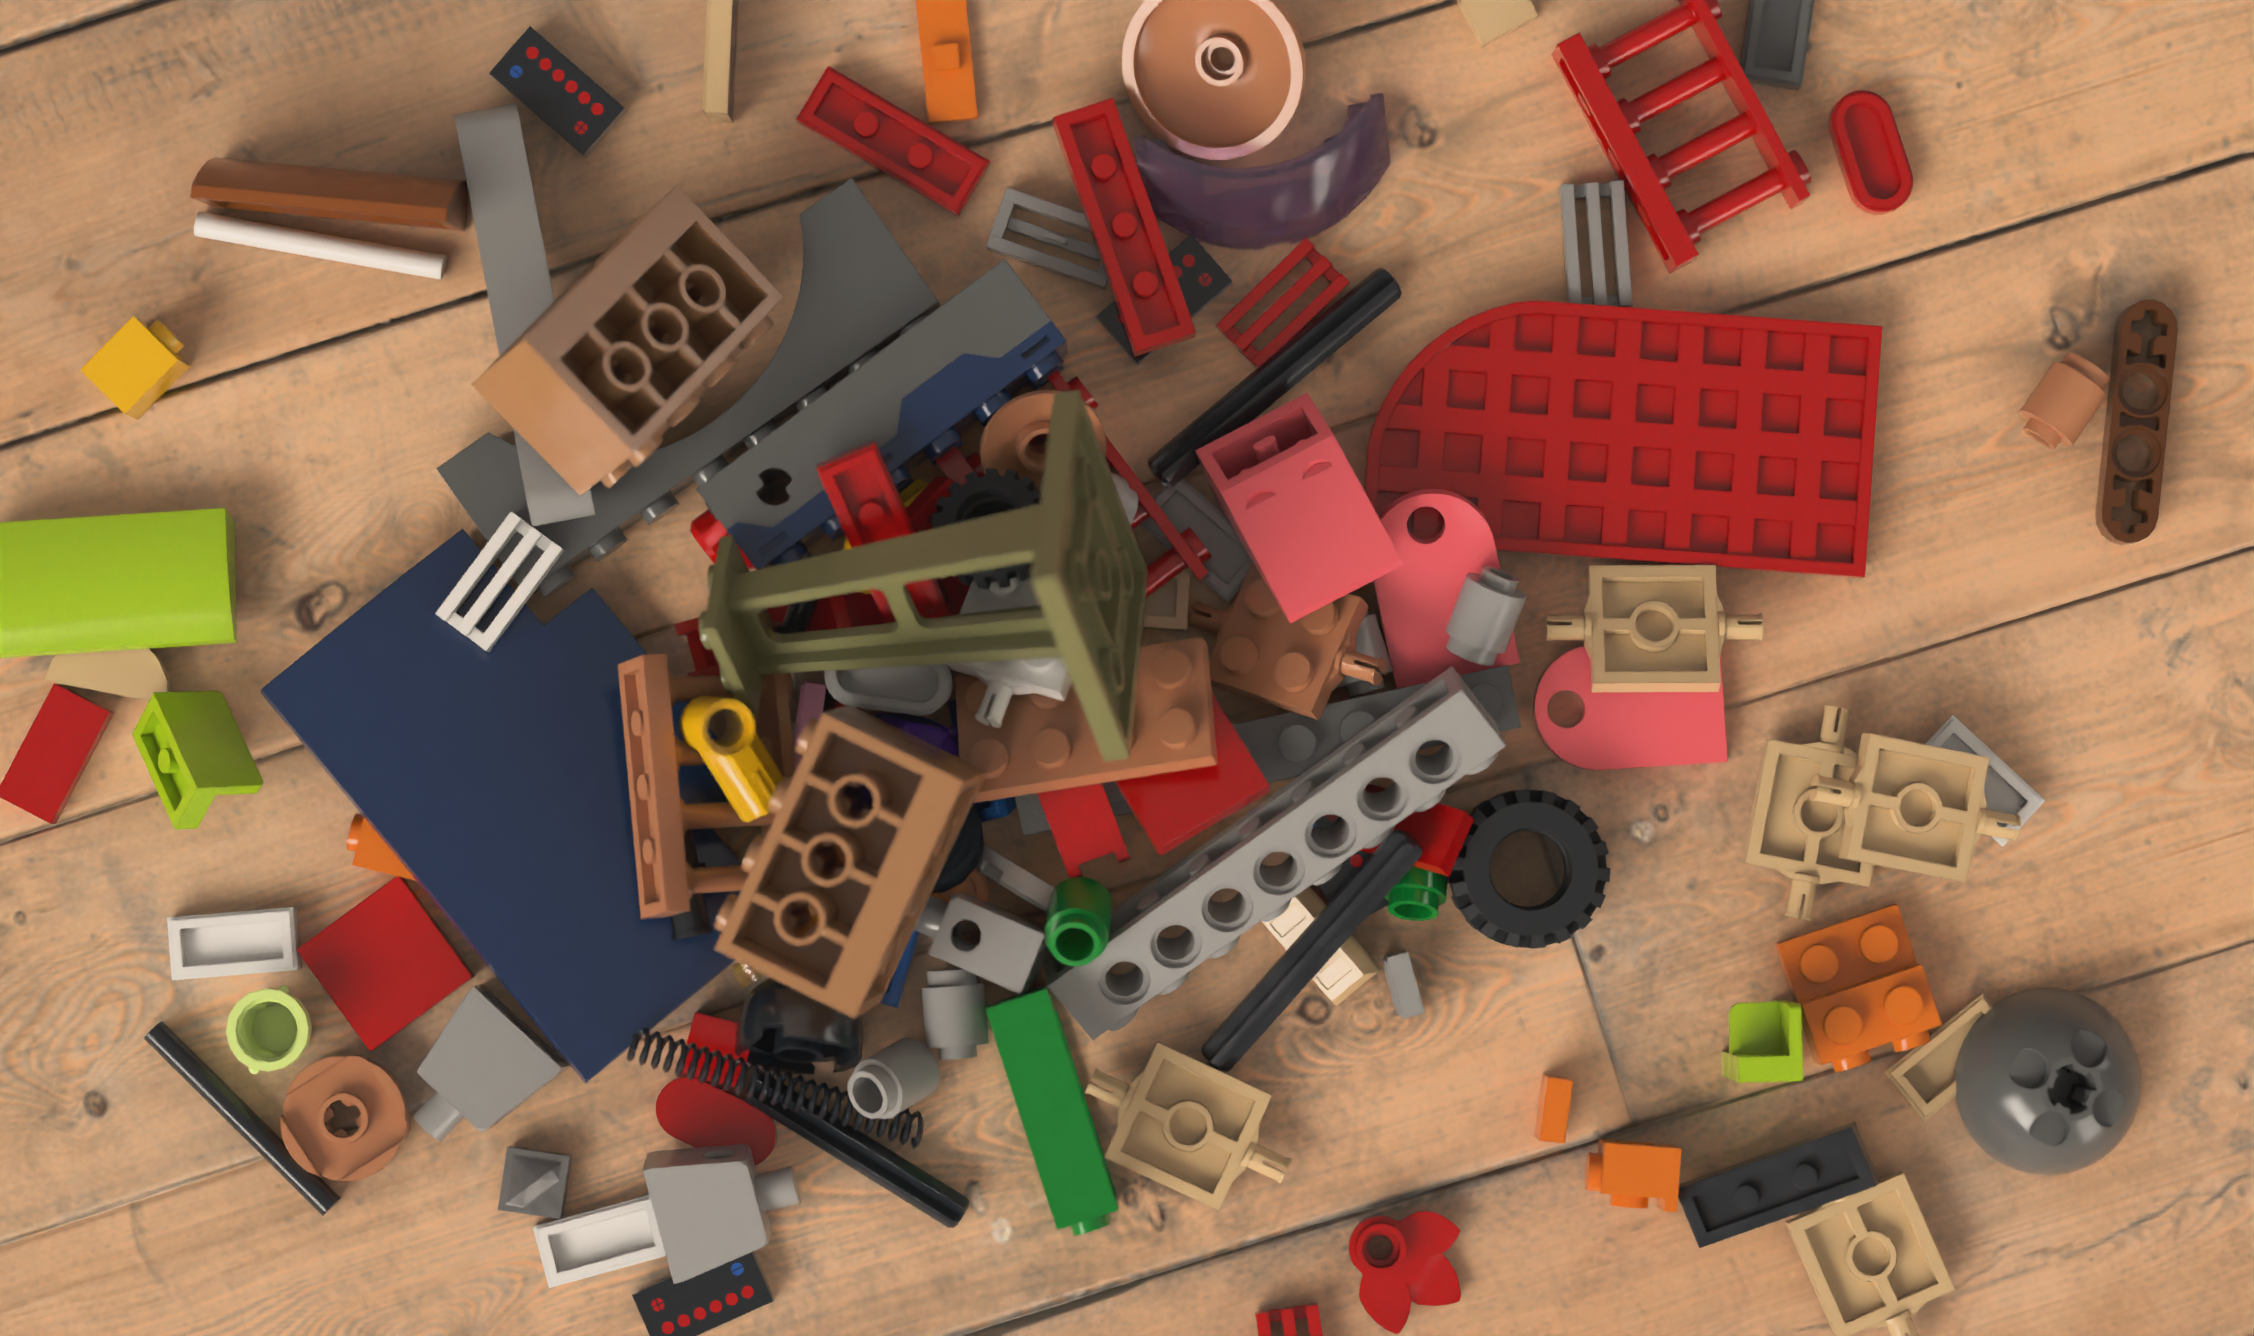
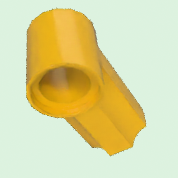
(737, 758)

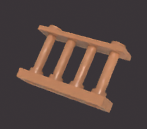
(653, 767)

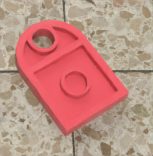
(1423, 591)
(1629, 727)

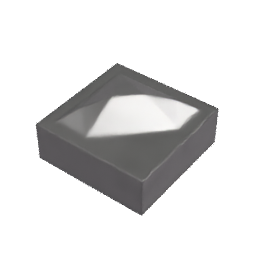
(535, 1182)

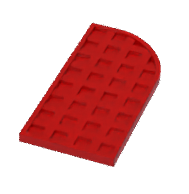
(1642, 435)

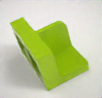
(194, 753)
(1764, 1042)

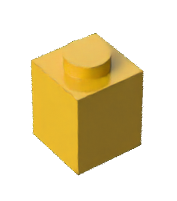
(137, 365)

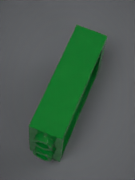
(1053, 1110)

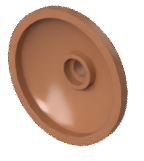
(1195, 97)

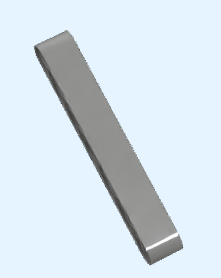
(514, 273)

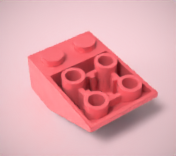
(1298, 508)

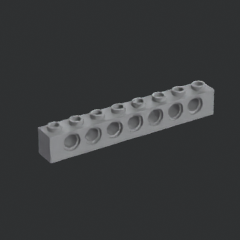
(1284, 823)

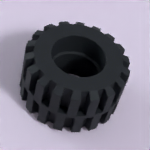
(1583, 869)

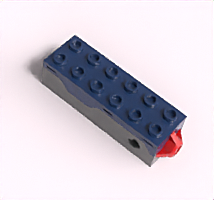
(907, 398)

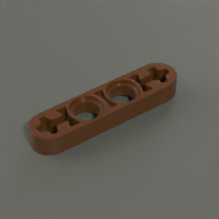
(2147, 424)

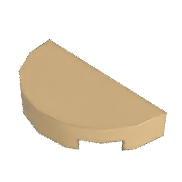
(120, 672)

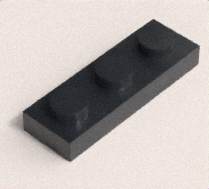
(1777, 1184)

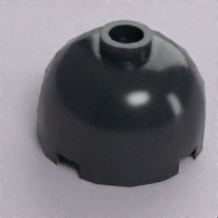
(795, 1030)

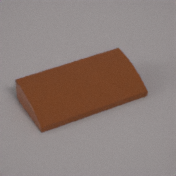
(332, 193)

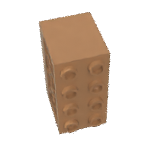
(631, 344)
(890, 859)

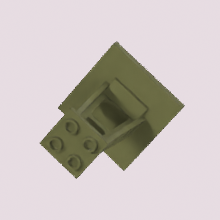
(1082, 572)

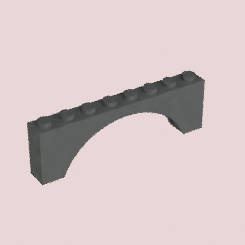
(850, 306)

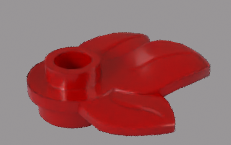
(1412, 1269)

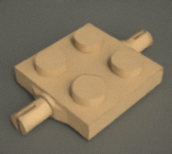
(1654, 628)
(1914, 807)
(1800, 834)
(1188, 1125)
(1871, 1258)

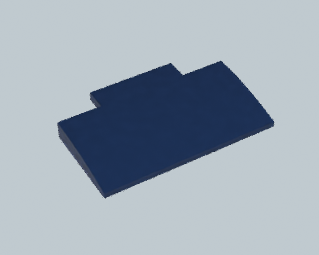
(509, 795)

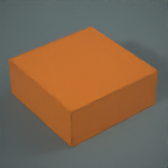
(1553, 1108)

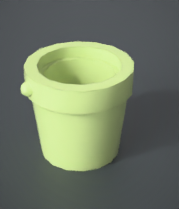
(268, 1029)

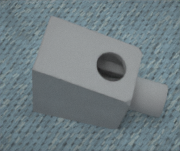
(1009, 945)
(483, 1066)
(713, 1204)

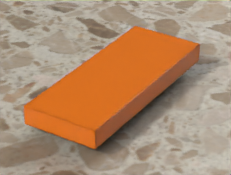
(946, 60)

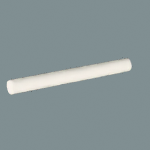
(320, 245)

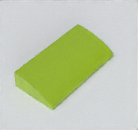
(117, 582)

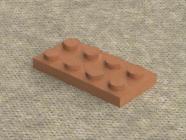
(1052, 746)

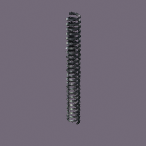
(685, 1049)

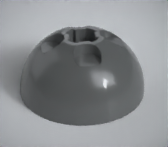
(2017, 1091)

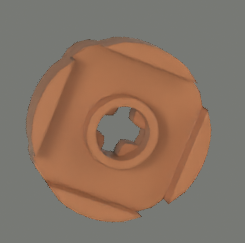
(309, 1108)

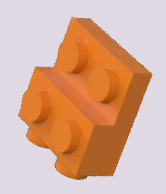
(1859, 988)

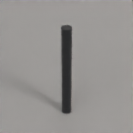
(240, 1117)

